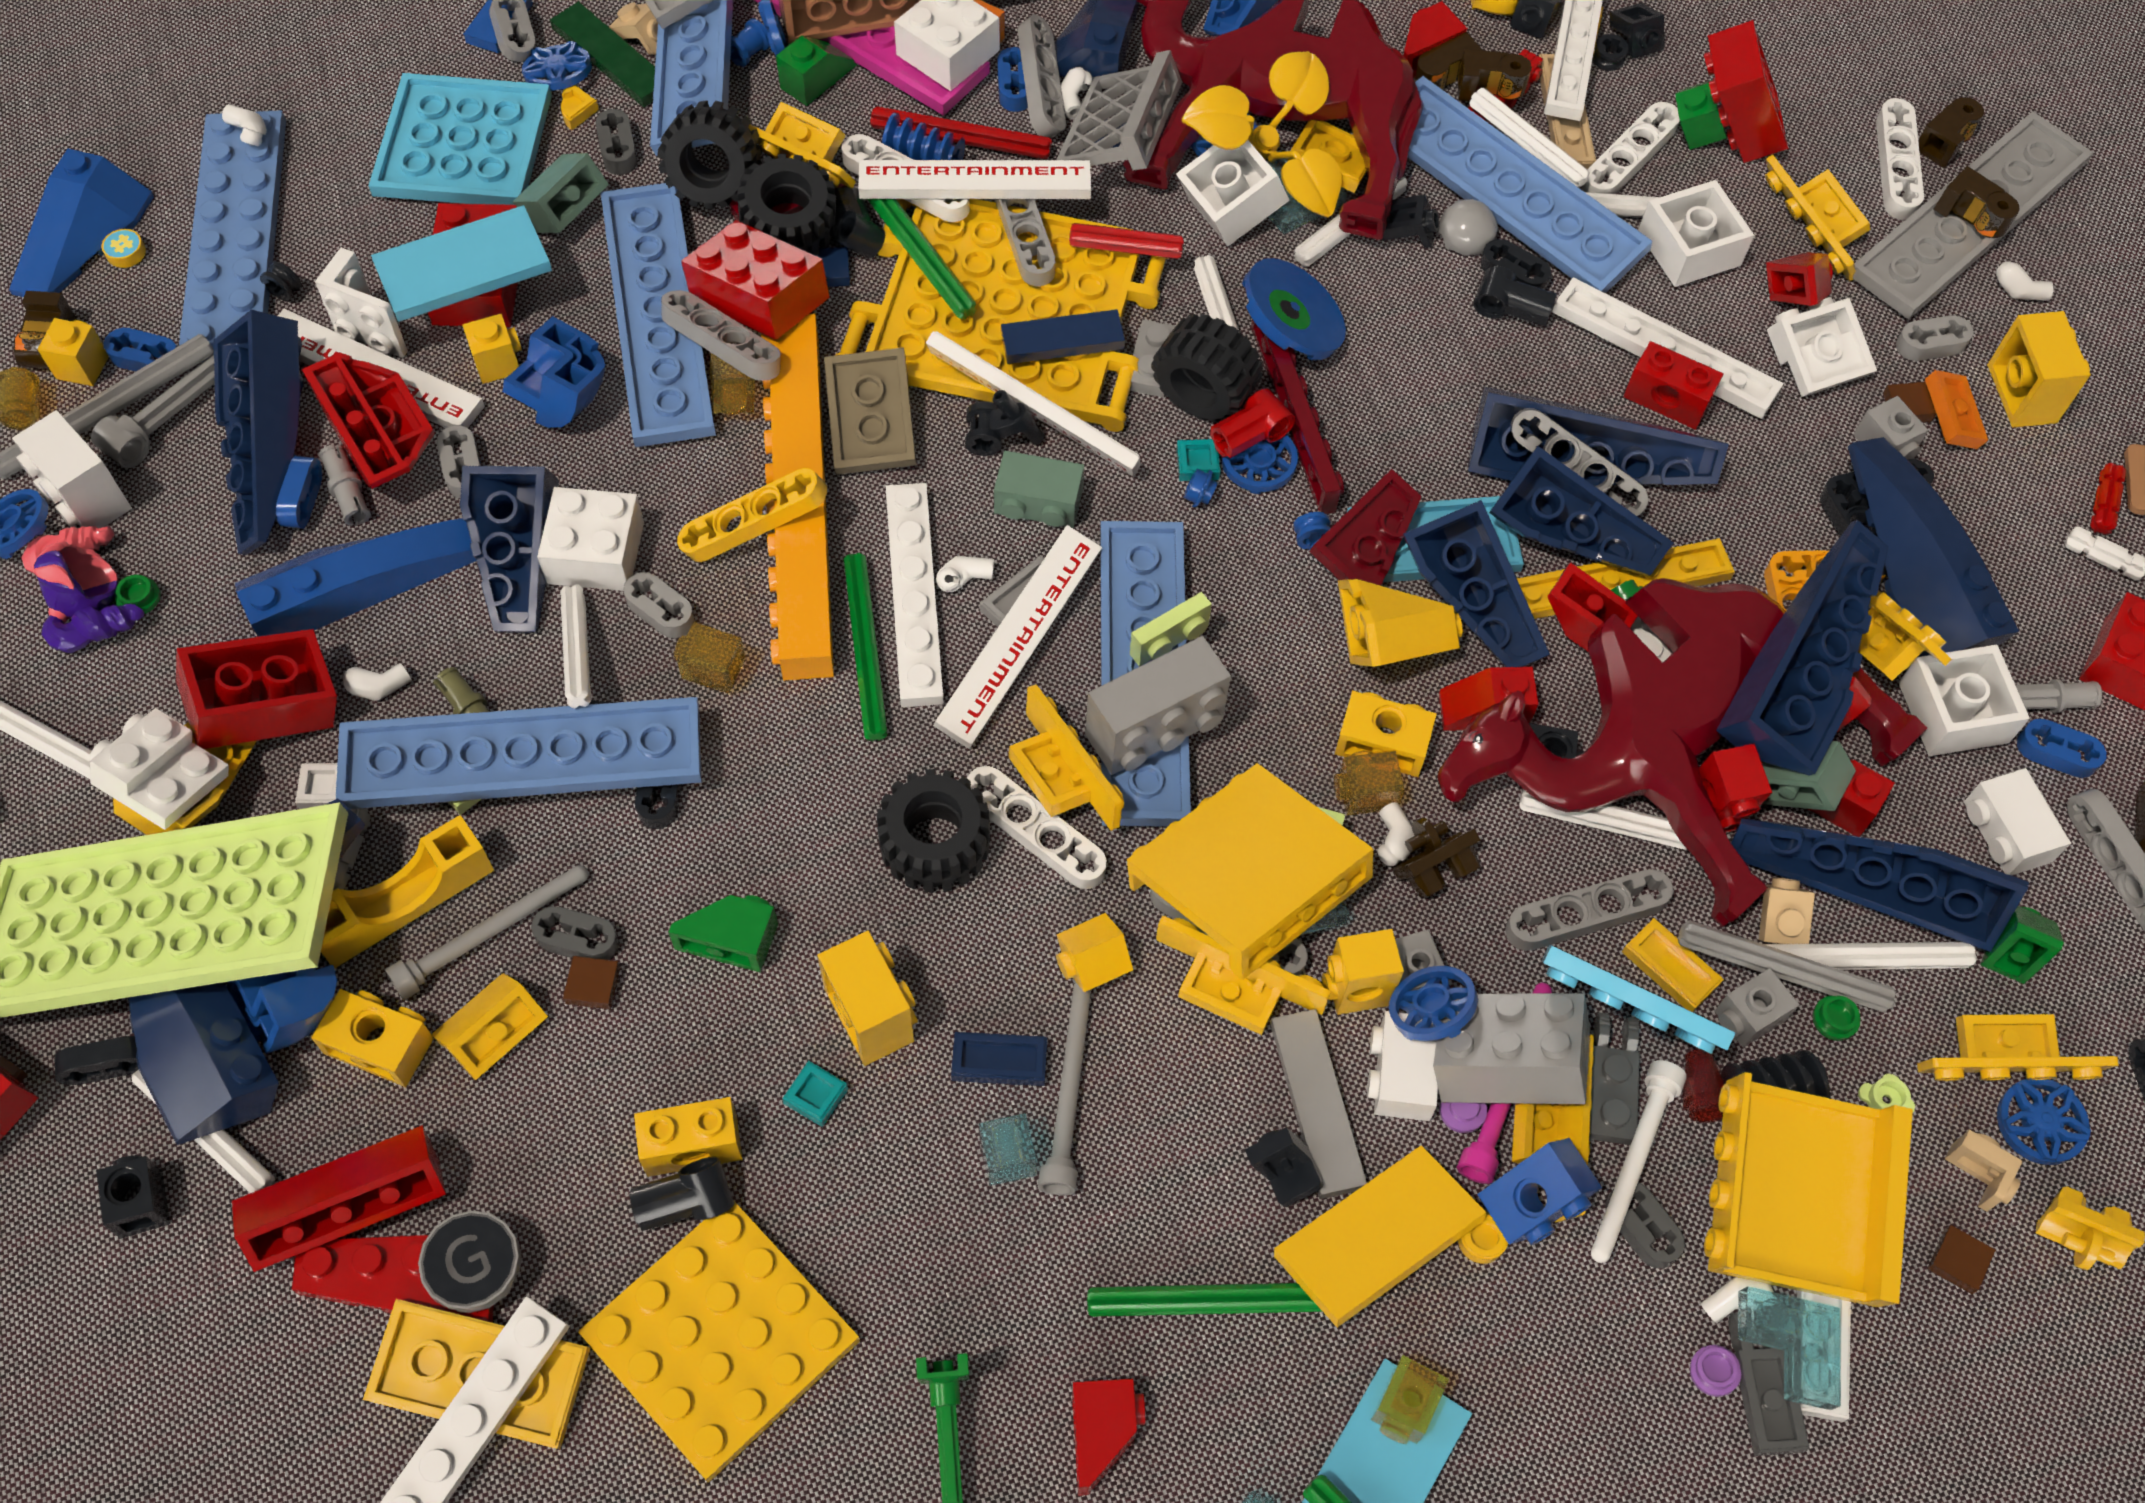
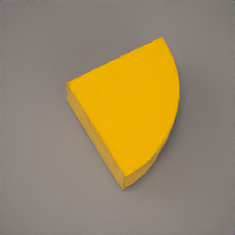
(577, 106)

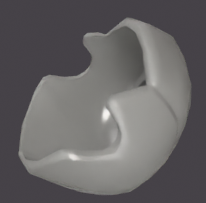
(1467, 227)

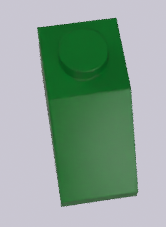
(811, 68)
(1699, 116)
(728, 931)
(2024, 945)

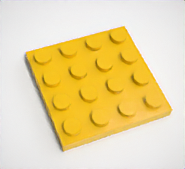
(719, 1339)

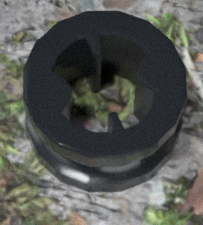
(1614, 44)
(281, 281)

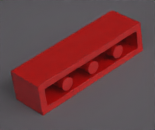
(337, 1198)

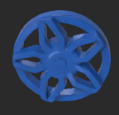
(773, 25)
(557, 65)
(1261, 460)
(21, 522)
(1433, 1003)
(2043, 1121)

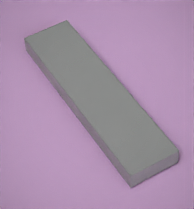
(1318, 1102)

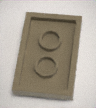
(870, 411)

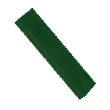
(607, 52)

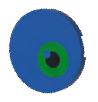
(1293, 308)

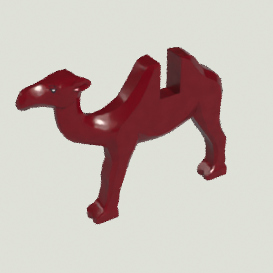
(1366, 85)
(1659, 723)

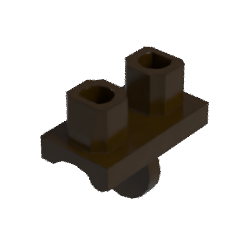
(1422, 868)

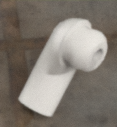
(1073, 83)
(250, 121)
(2020, 285)
(961, 570)
(375, 685)
(1399, 831)
(1726, 1298)

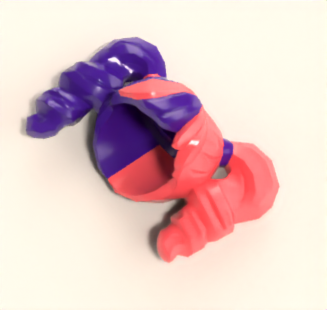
(78, 586)

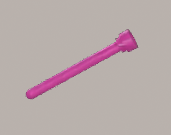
(1480, 1159)

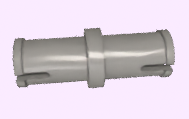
(344, 484)

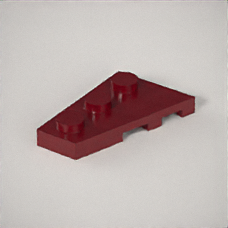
(1370, 532)

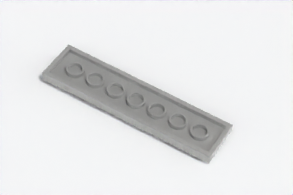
(1935, 249)

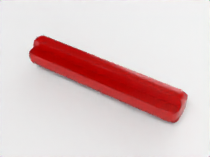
(1126, 240)

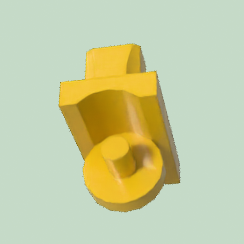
(2090, 1234)

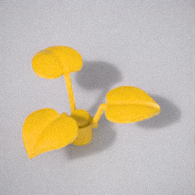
(1223, 121)

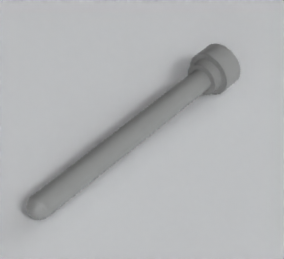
(410, 975)
(1058, 1173)

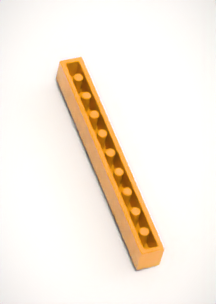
(801, 544)

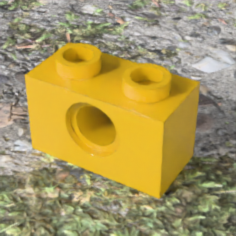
(1409, 722)
(1363, 971)
(392, 1055)
(687, 1133)

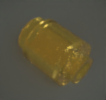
(19, 398)

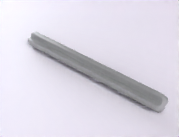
(123, 393)

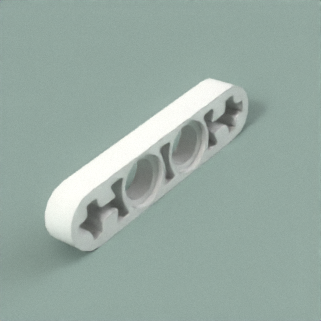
(878, 151)
(1634, 153)
(1894, 157)
(1040, 822)

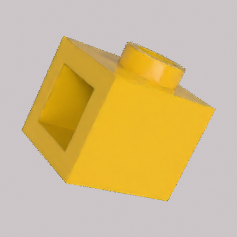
(492, 347)
(73, 351)
(1093, 952)

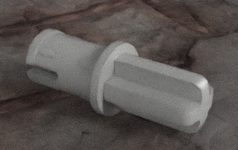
(2060, 695)

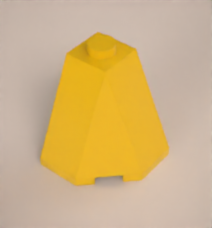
(1394, 625)

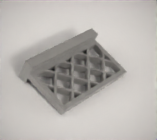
(1144, 117)

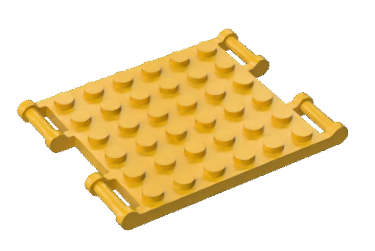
(986, 267)

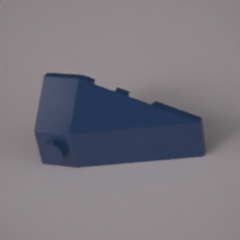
(1097, 37)
(1570, 513)
(506, 524)
(1472, 573)

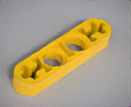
(795, 496)

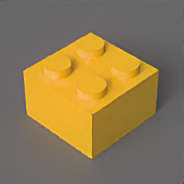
(2038, 369)
(867, 996)

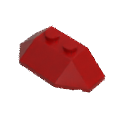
(371, 416)

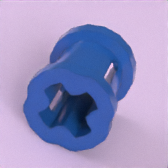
(748, 42)

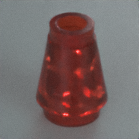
(1702, 1087)

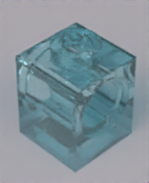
(1007, 1149)

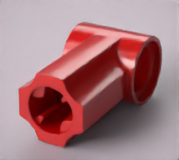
(1259, 419)

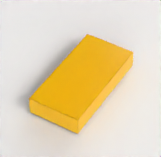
(1672, 965)

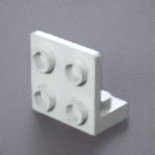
(354, 309)

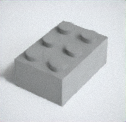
(1157, 705)
(1518, 1051)

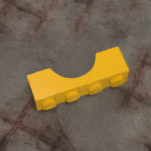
(440, 868)

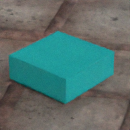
(1197, 454)
(815, 1093)

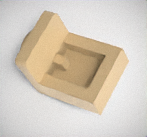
(639, 23)
(1786, 912)
(1989, 1163)

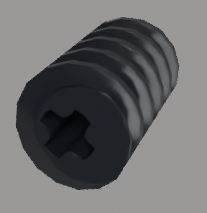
(1795, 1072)

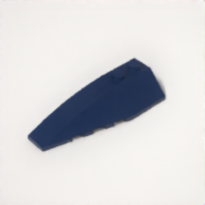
(259, 407)
(1638, 448)
(1929, 554)
(1805, 669)
(1889, 877)
(200, 1060)

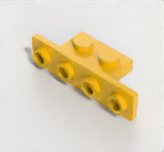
(801, 134)
(1826, 210)
(1896, 638)
(1060, 767)
(1222, 992)
(2012, 1044)
(1545, 1123)

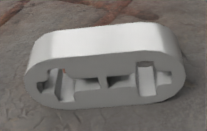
(504, 29)
(1936, 342)
(453, 463)
(653, 611)

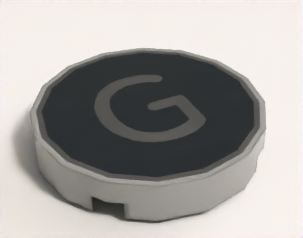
(469, 1261)

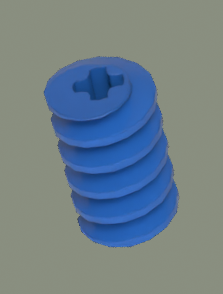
(919, 145)

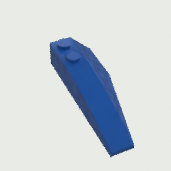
(351, 577)

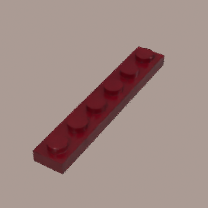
(1311, 448)

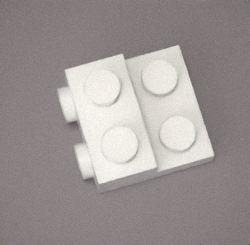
(1822, 345)
(155, 768)

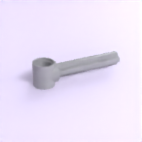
(127, 438)

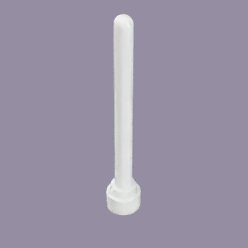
(1663, 1084)

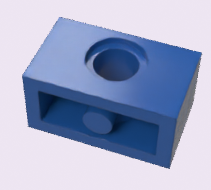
(1515, 1200)

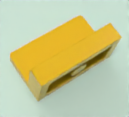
(490, 1025)

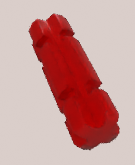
(2108, 498)

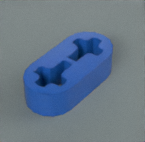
(1010, 79)
(144, 348)
(299, 492)
(2061, 748)

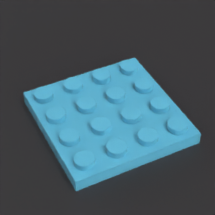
(460, 140)
(1648, 1006)

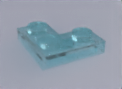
(1806, 1334)

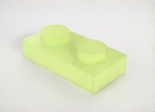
(1164, 632)

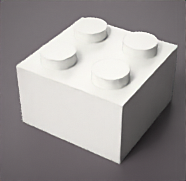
(947, 38)
(1232, 189)
(1696, 233)
(70, 473)
(590, 538)
(1965, 702)

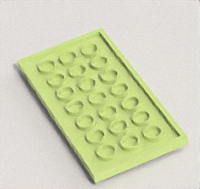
(167, 910)

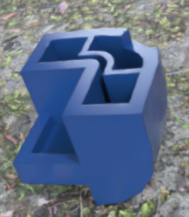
(559, 373)
(284, 1005)

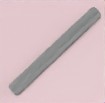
(1786, 966)

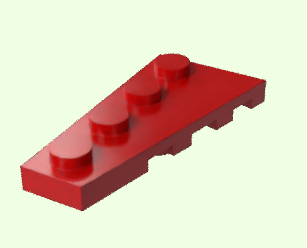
(368, 1274)

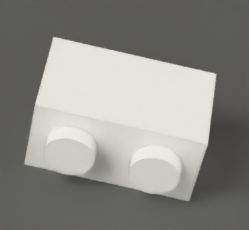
(2016, 822)
(1404, 1074)

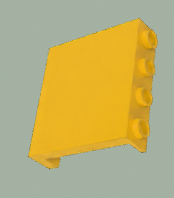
(1253, 867)
(1809, 1193)

